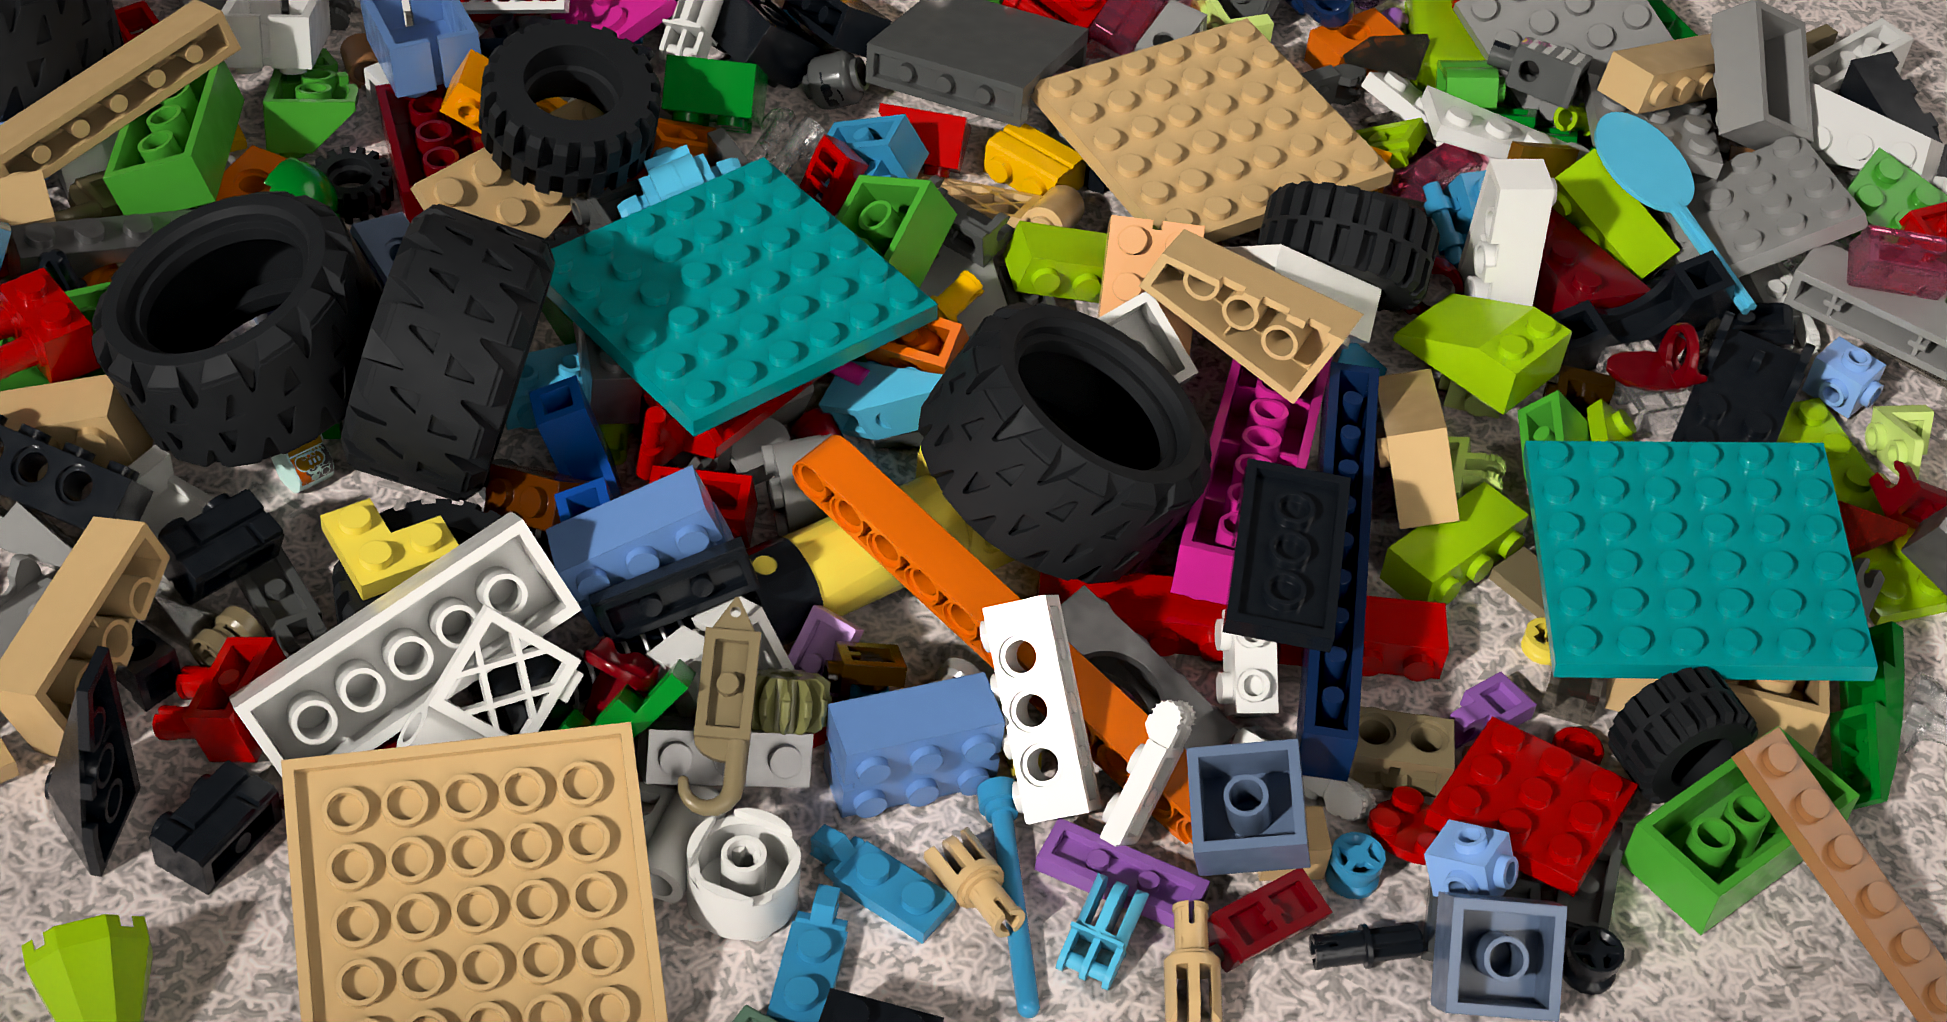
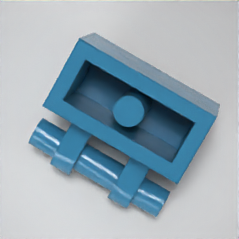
(885, 144)
(1453, 211)

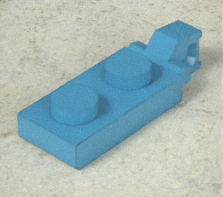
(882, 883)
(810, 960)

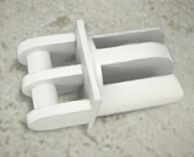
(691, 24)

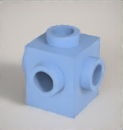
(1845, 377)
(1471, 860)

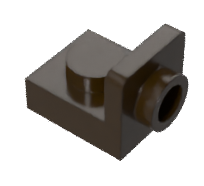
(1581, 387)
(865, 665)

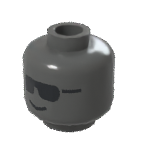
(835, 80)

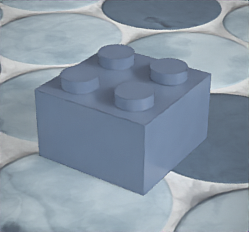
(1247, 807)
(1498, 956)

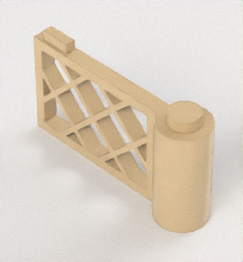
(1057, 207)

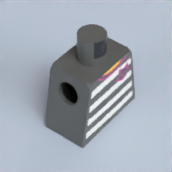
(1559, 74)

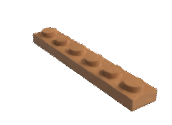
(1847, 874)

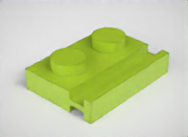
(1398, 138)

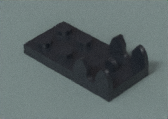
(1745, 391)
(1287, 555)

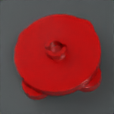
(1401, 826)

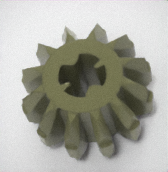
(790, 701)

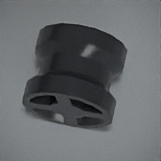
(1601, 950)

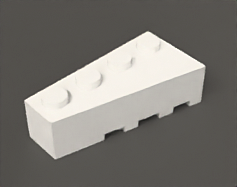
(1850, 134)
(1508, 231)

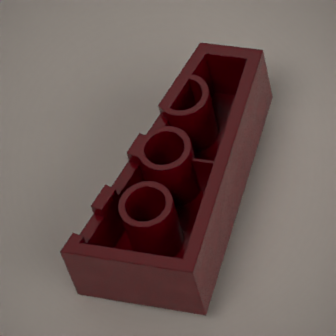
(1579, 271)

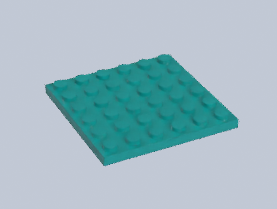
(732, 294)
(1695, 561)

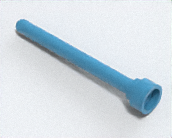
(998, 807)

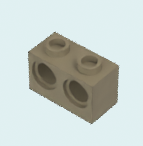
(1403, 751)

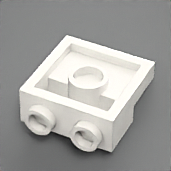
(1249, 675)

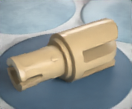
(975, 881)
(1192, 963)

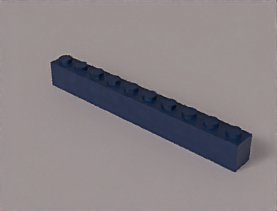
(1333, 680)

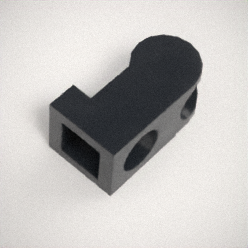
(150, 670)

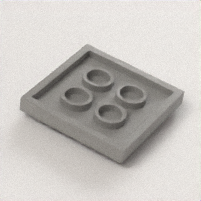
(1684, 125)

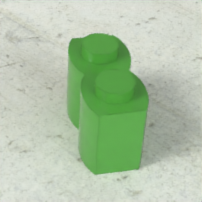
(1471, 82)

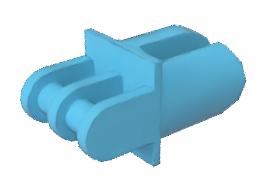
(1101, 934)

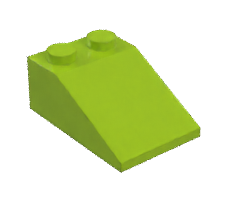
(1488, 346)

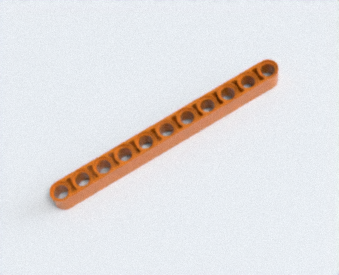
(957, 590)

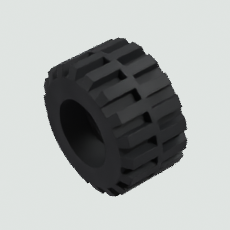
(1679, 731)

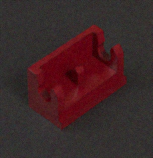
(1909, 499)
(1266, 918)

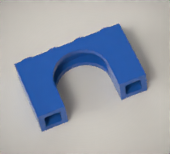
(575, 446)

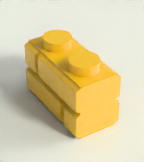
(1032, 161)

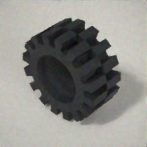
(359, 168)

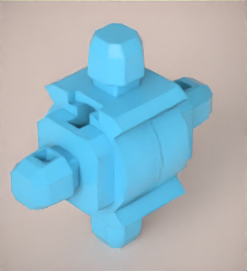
(672, 173)

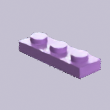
(1080, 854)

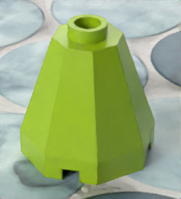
(92, 969)

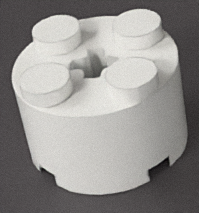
(743, 874)

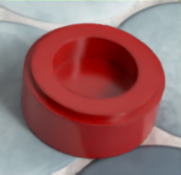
(1580, 743)

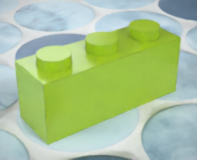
(1612, 217)
(1056, 261)
(1442, 557)

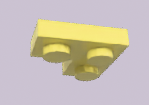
(377, 557)

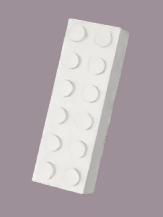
(383, 661)

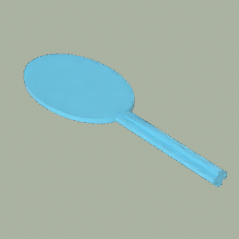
(1658, 177)

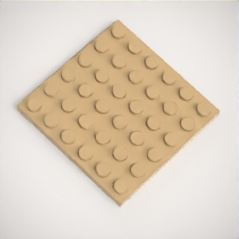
(1206, 129)
(474, 882)

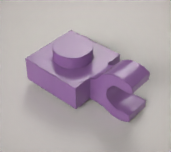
(1490, 698)

